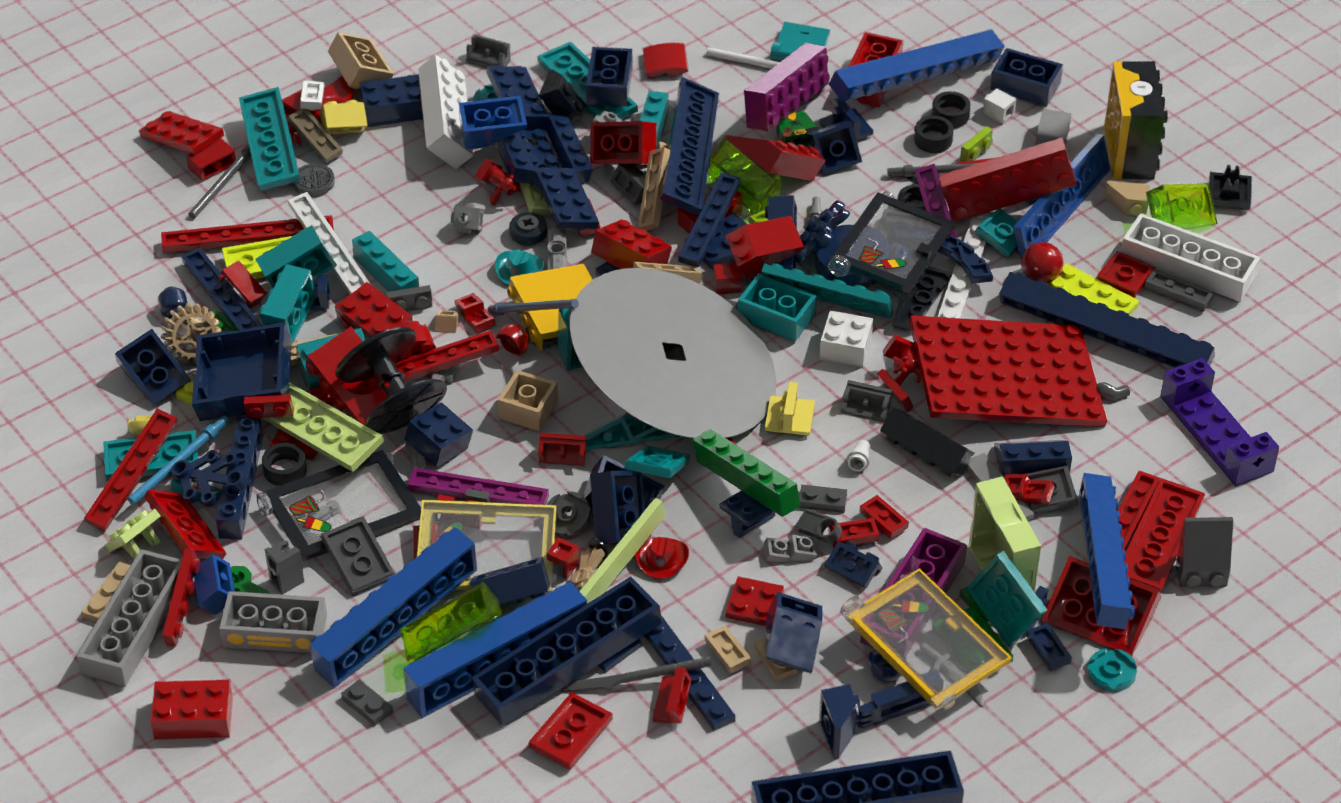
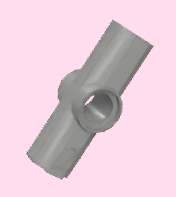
(556, 248)

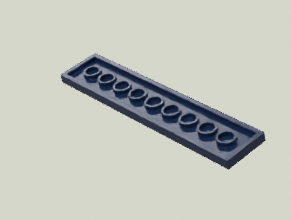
(690, 146)

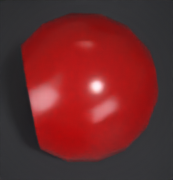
(1042, 262)

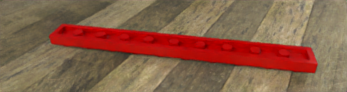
(425, 363)

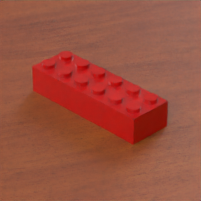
(1008, 180)

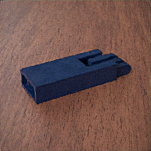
(890, 704)

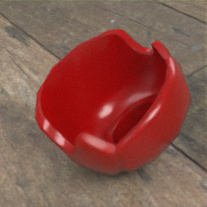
(513, 339)

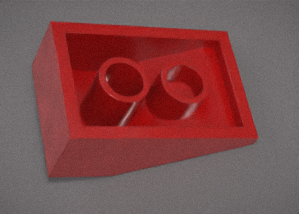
(764, 244)

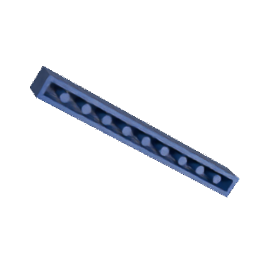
(916, 65)
(1105, 552)

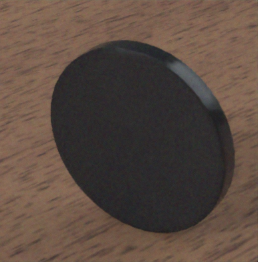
(596, 543)

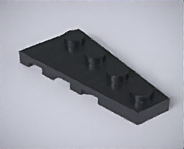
(922, 297)

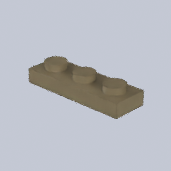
(315, 135)

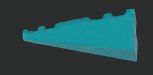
(624, 431)

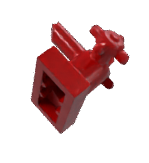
(492, 174)
(904, 358)

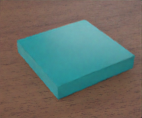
(999, 232)

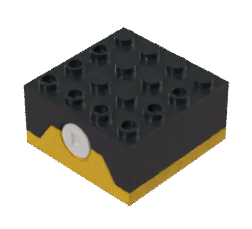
(1135, 120)

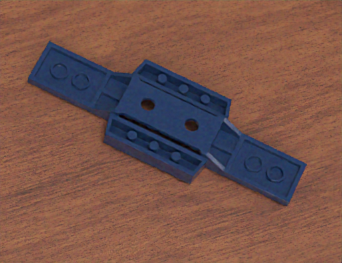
(558, 185)

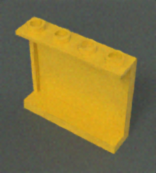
(546, 286)

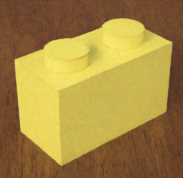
(343, 117)

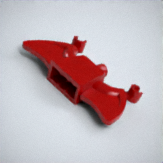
(337, 91)

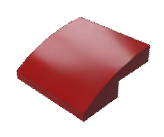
(665, 58)

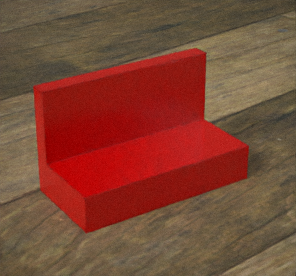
(672, 697)

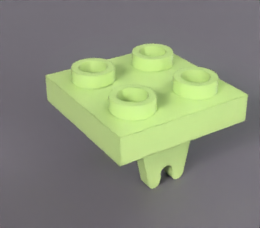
(138, 524)

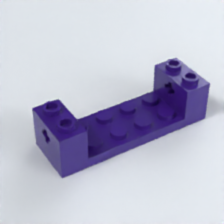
(1190, 397)

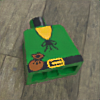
(795, 129)

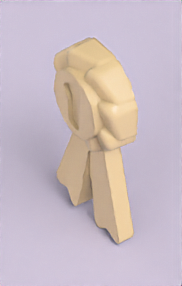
(588, 562)

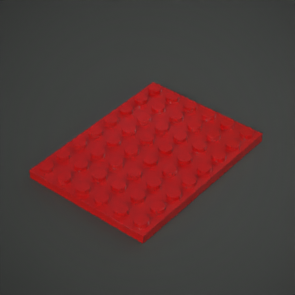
(1006, 371)

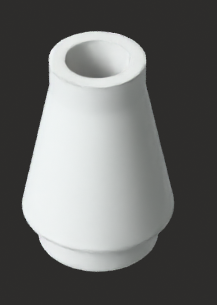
(859, 457)

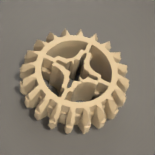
(182, 317)

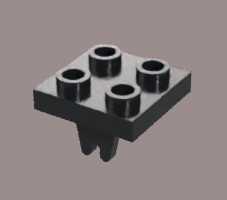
(1230, 189)

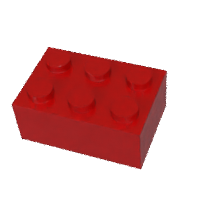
(622, 142)
(625, 244)
(191, 709)

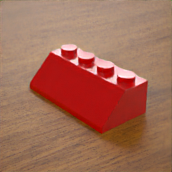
(872, 48)

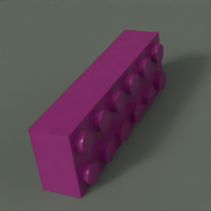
(786, 87)
(936, 556)

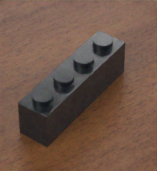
(927, 442)

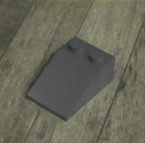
(1205, 552)

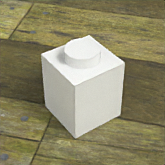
(999, 106)

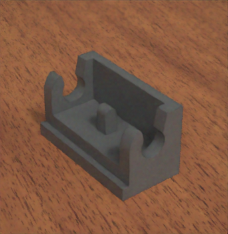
(487, 52)
(630, 182)
(866, 401)
(284, 568)

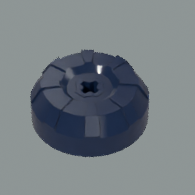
(824, 254)

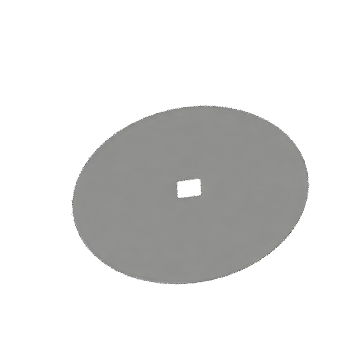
(620, 347)

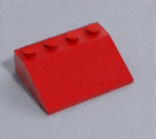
(781, 157)
(1074, 612)

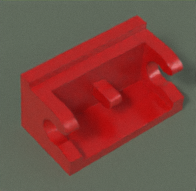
(244, 283)
(562, 449)

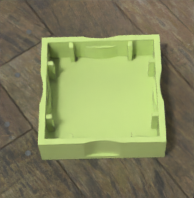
(1001, 527)

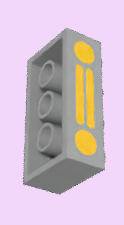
(272, 621)

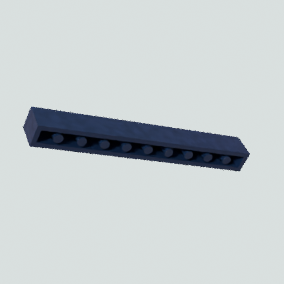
(1102, 322)

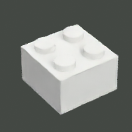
(846, 338)

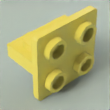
(790, 413)

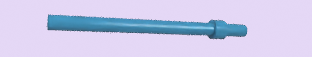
(208, 433)

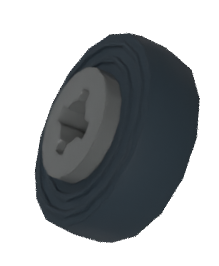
(528, 228)

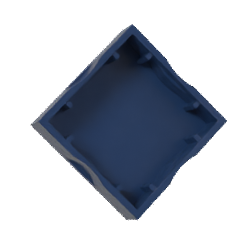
(238, 367)

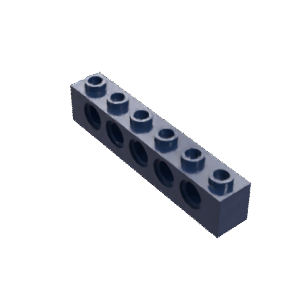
(235, 504)

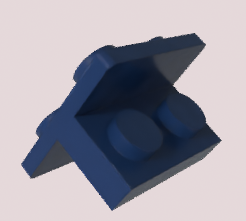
(842, 112)
(745, 513)

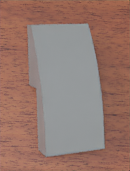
(795, 550)

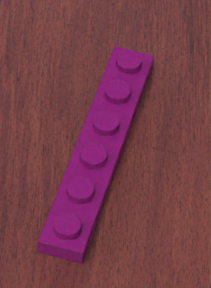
(456, 486)

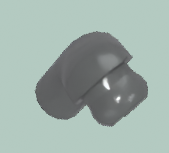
(1112, 393)

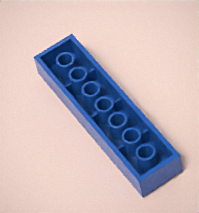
(393, 606)
(448, 671)

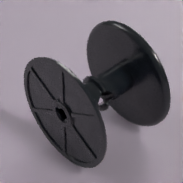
(378, 359)

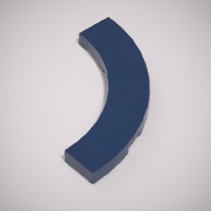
(967, 259)

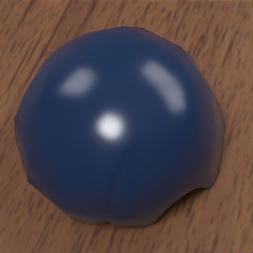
(882, 668)

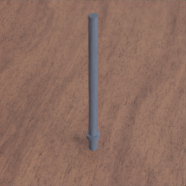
(500, 308)

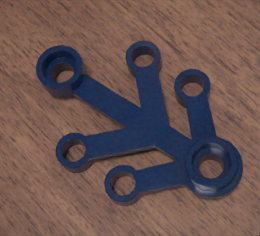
(184, 470)

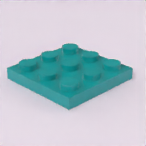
(1006, 598)

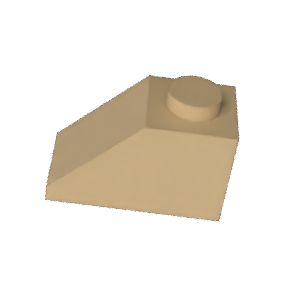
(1127, 197)

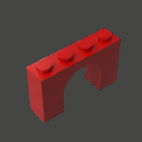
(323, 364)

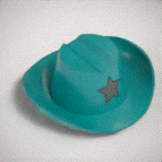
(517, 263)

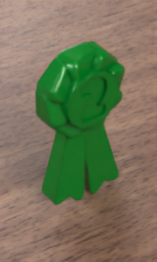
(242, 581)

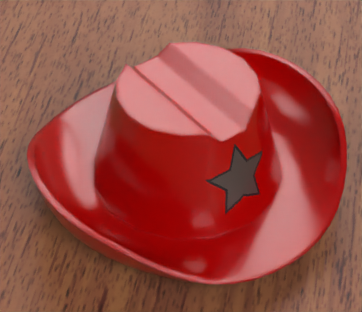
(662, 557)

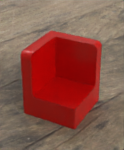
(728, 278)
(565, 555)

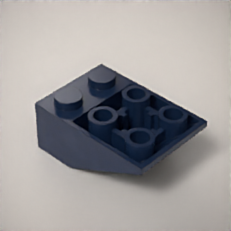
(793, 632)

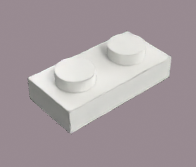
(312, 95)

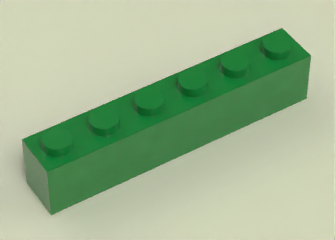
(747, 472)

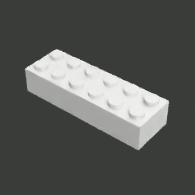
(441, 93)
(1191, 257)

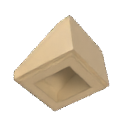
(446, 321)

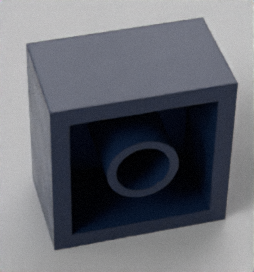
(438, 434)

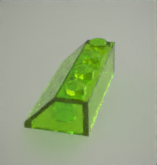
(755, 181)
(450, 622)

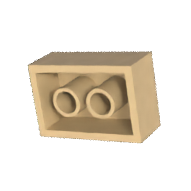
(358, 59)

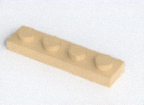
(651, 201)

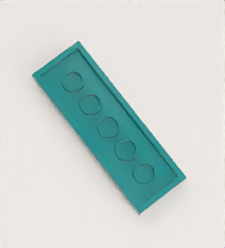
(574, 67)
(269, 139)
(833, 291)

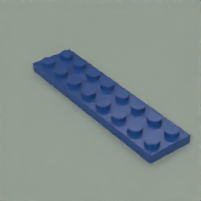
(1055, 208)

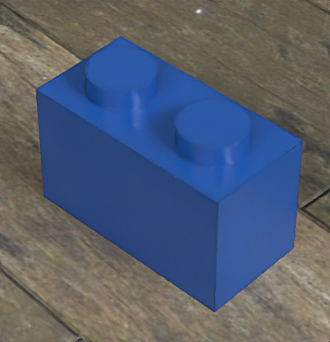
(213, 584)

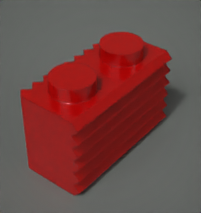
(211, 160)

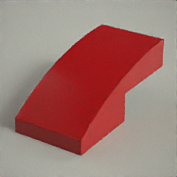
(474, 313)
(1029, 490)

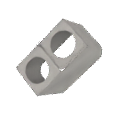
(1053, 126)

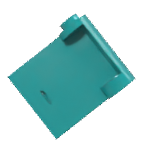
(794, 36)

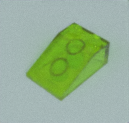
(1182, 205)

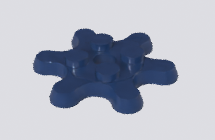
(819, 229)

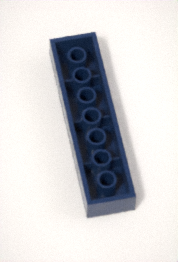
(566, 650)
(899, 780)

